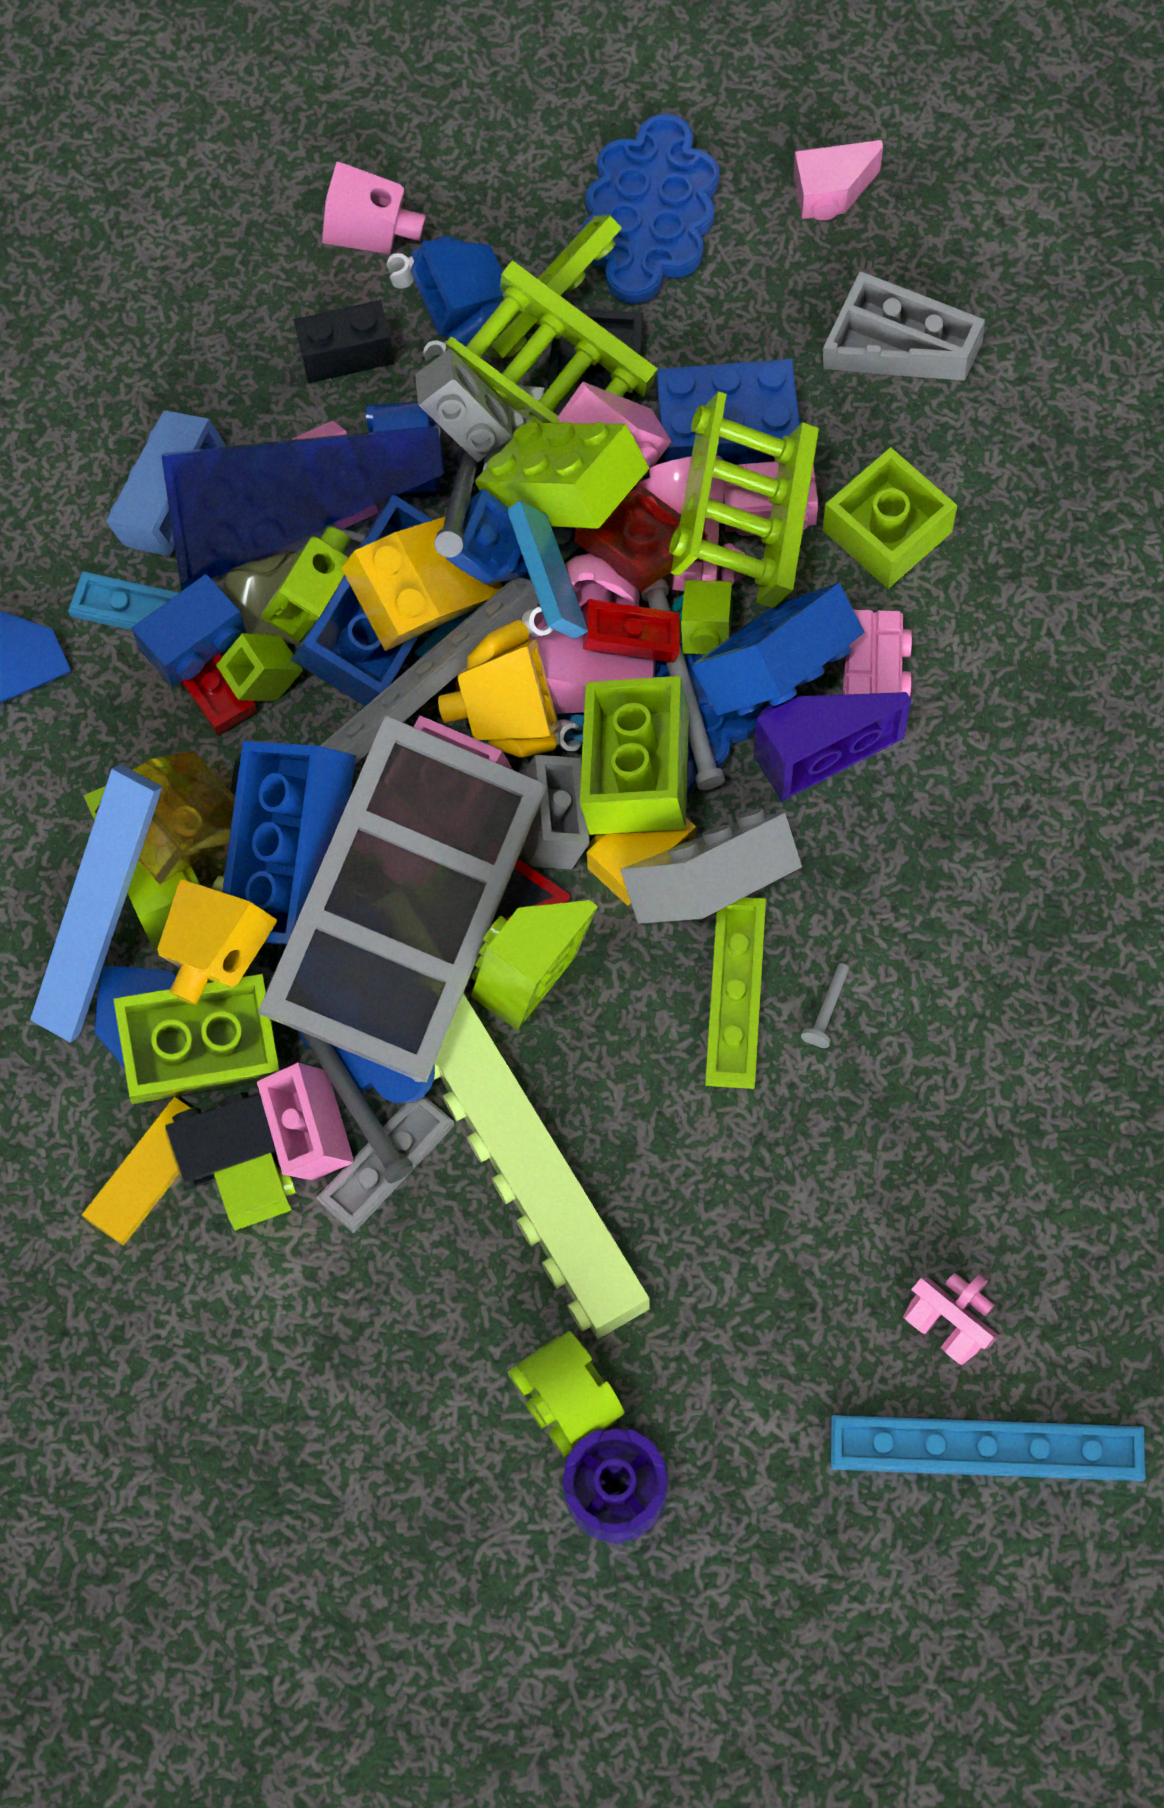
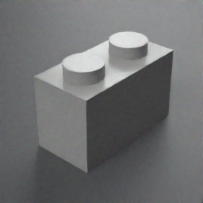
(559, 827)

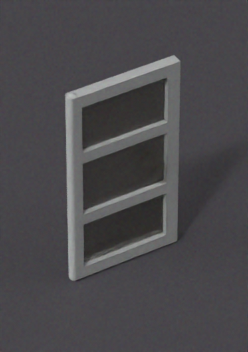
(403, 900)

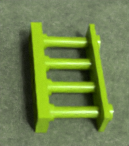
(556, 319)
(786, 492)

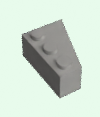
(901, 334)
(712, 869)

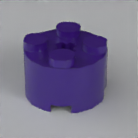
(615, 1455)

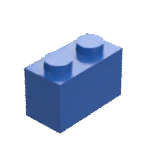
(189, 631)

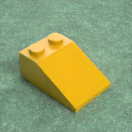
(410, 585)

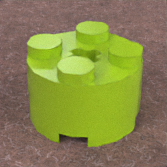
(566, 1392)

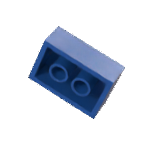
(757, 397)
(779, 651)

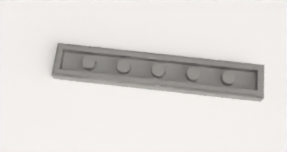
(433, 669)

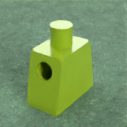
(308, 584)

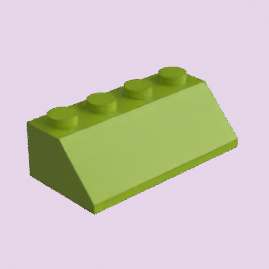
(528, 956)

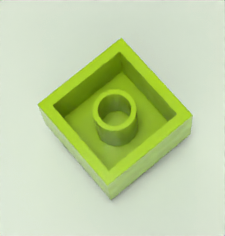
(889, 517)

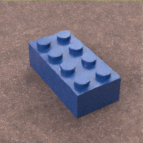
(342, 641)
(283, 825)

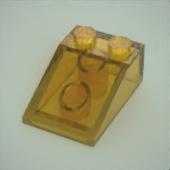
(189, 816)

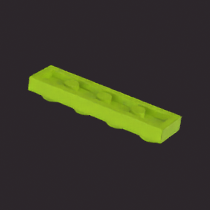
(561, 275)
(736, 994)

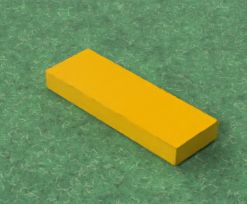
(137, 1181)

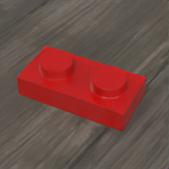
(631, 630)
(216, 698)

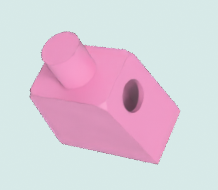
(367, 212)

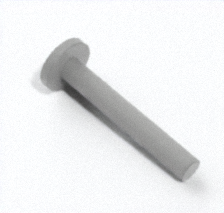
(816, 1035)

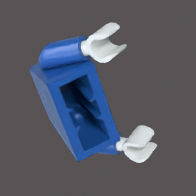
(456, 284)

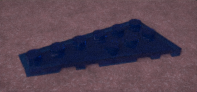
(263, 496)

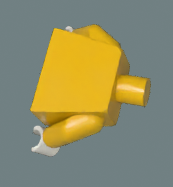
(509, 693)

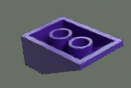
(825, 734)

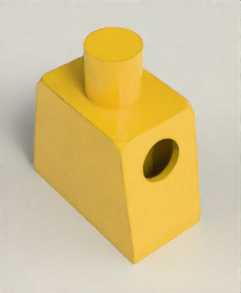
(211, 938)

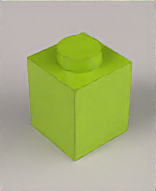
(705, 615)
(259, 667)
(254, 1191)

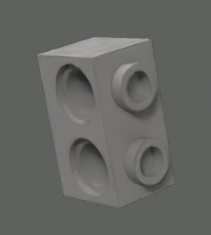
(463, 405)

